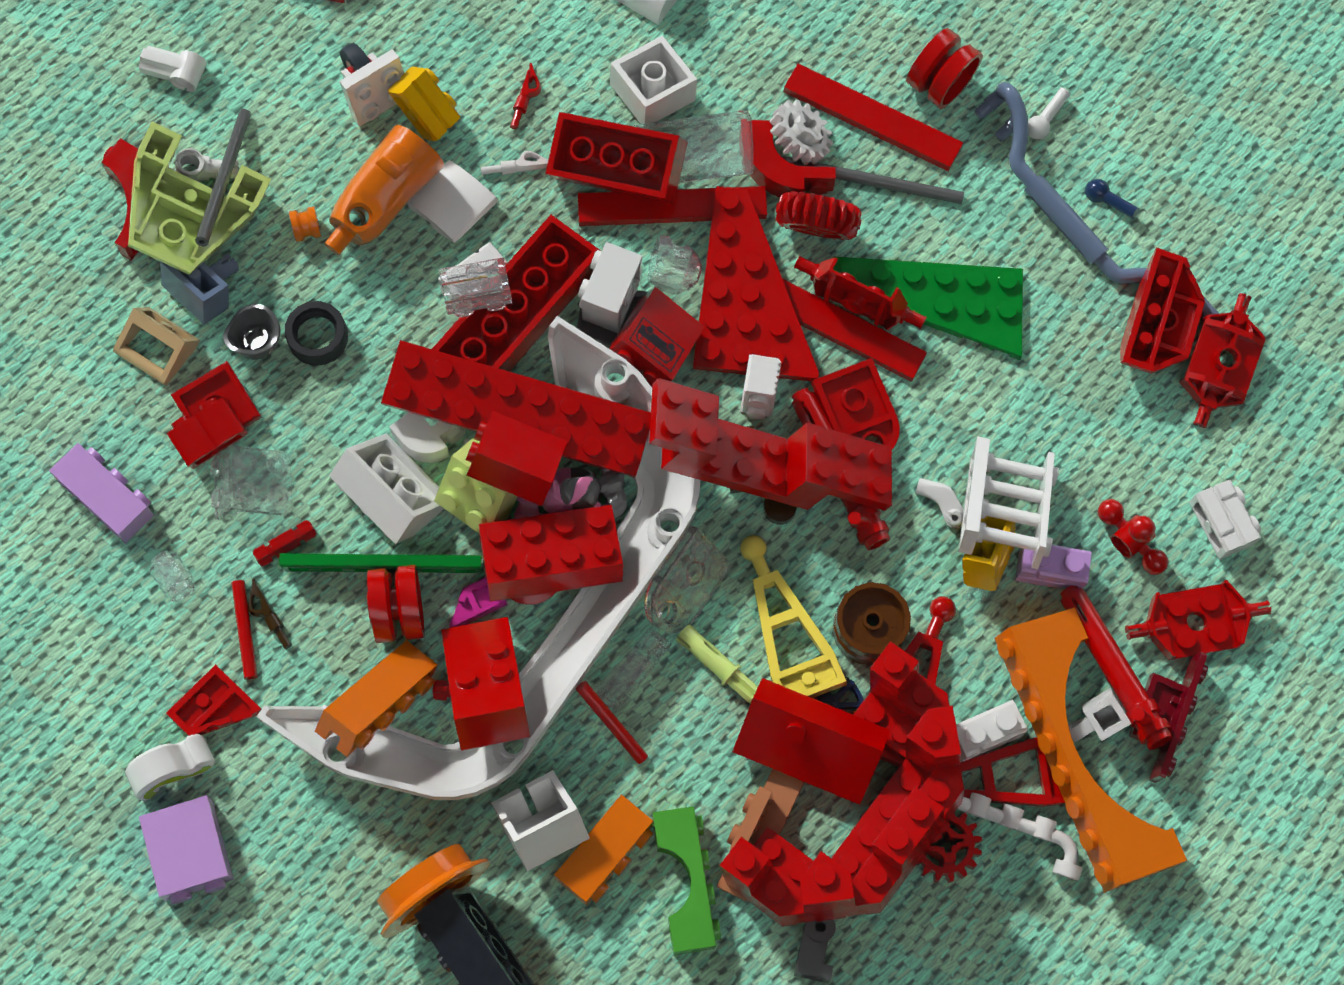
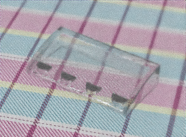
(716, 144)

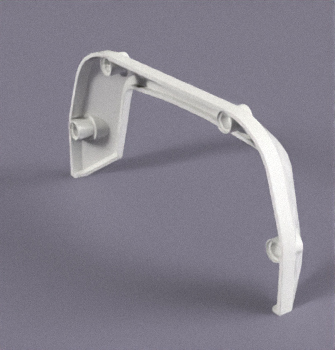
(551, 676)

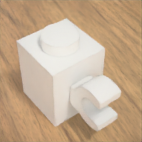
(1103, 715)

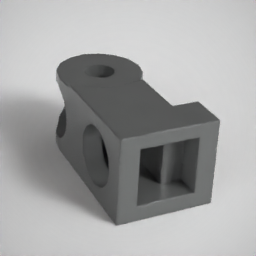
(813, 951)

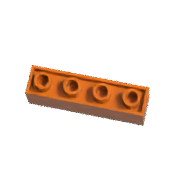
(377, 698)

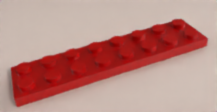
(469, 391)

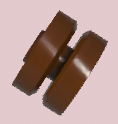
(861, 606)

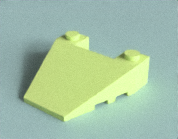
(171, 205)

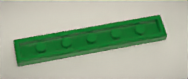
(390, 562)

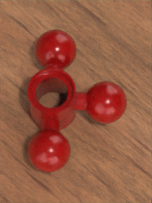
(1133, 536)

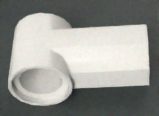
(180, 69)

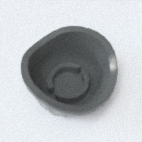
(252, 332)

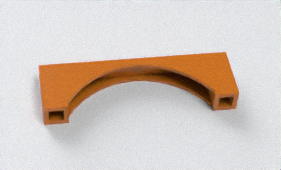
(1114, 839)

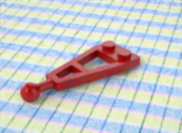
(941, 610)
(1050, 791)

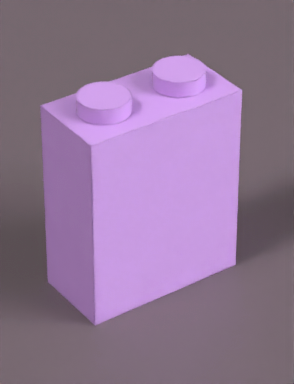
(186, 849)

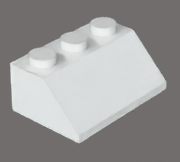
(387, 487)

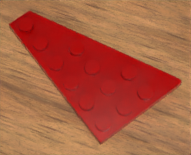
(746, 298)

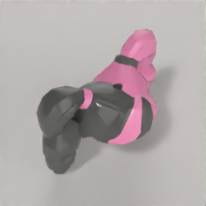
(576, 490)

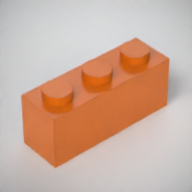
(606, 851)

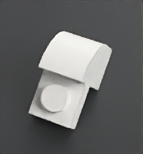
(423, 441)

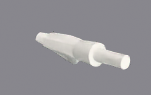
(519, 165)

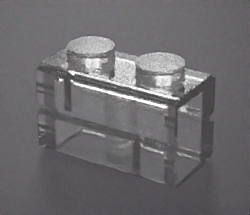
(475, 287)

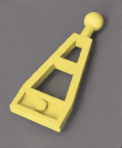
(810, 677)

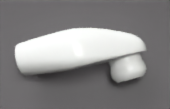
(945, 498)

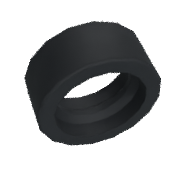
(316, 356)

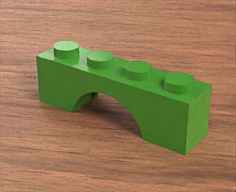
(678, 836)

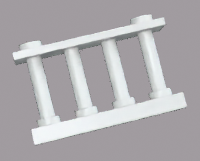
(978, 507)

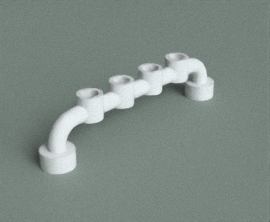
(1042, 828)

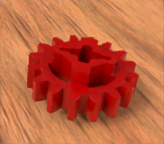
(947, 860)

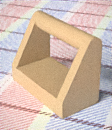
(165, 331)

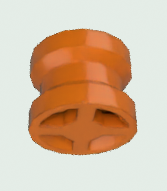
(305, 224)

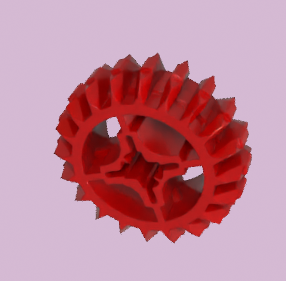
(818, 215)

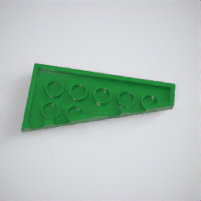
(955, 298)

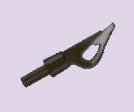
(271, 618)

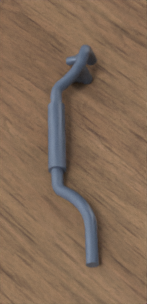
(1048, 198)

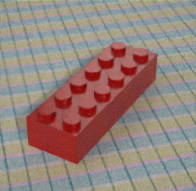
(541, 283)

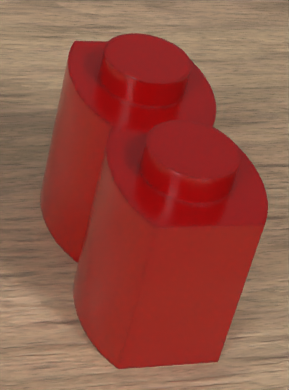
(206, 432)

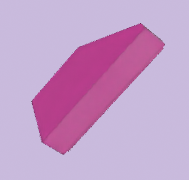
(474, 604)

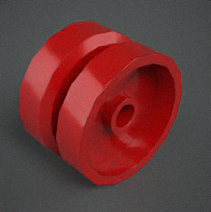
(944, 68)
(393, 604)

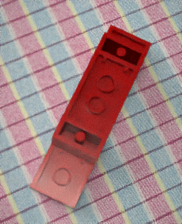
(755, 462)

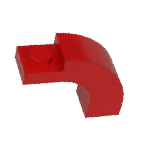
(778, 174)

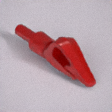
(522, 101)

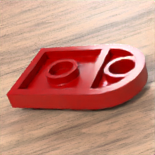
(858, 403)

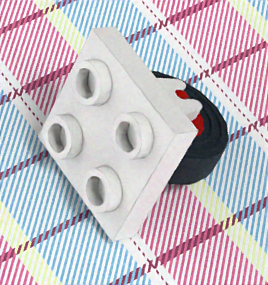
(368, 81)

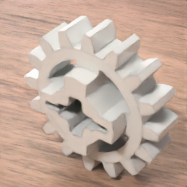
(801, 132)

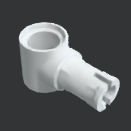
(206, 168)

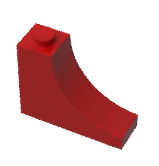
(119, 165)

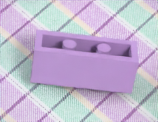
(103, 491)

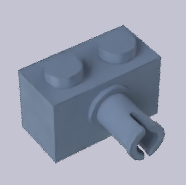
(203, 290)

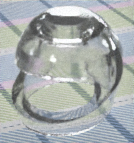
(673, 267)

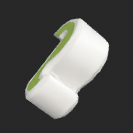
(168, 765)

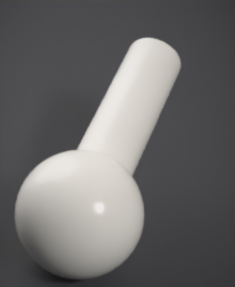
(1040, 125)

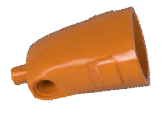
(382, 187)

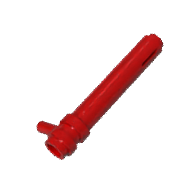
(866, 519)
(1139, 708)

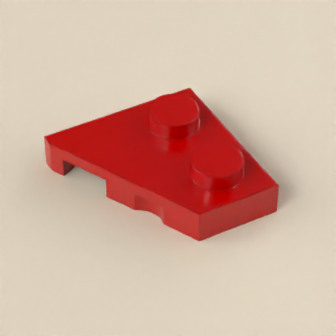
(212, 705)

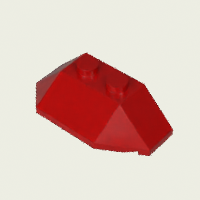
(1162, 315)

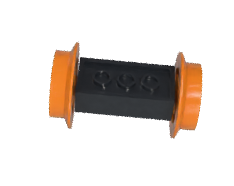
(452, 918)

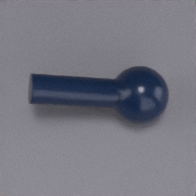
(1099, 191)

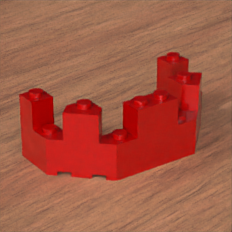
(892, 830)

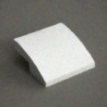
(452, 201)

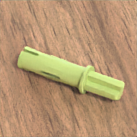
(717, 662)

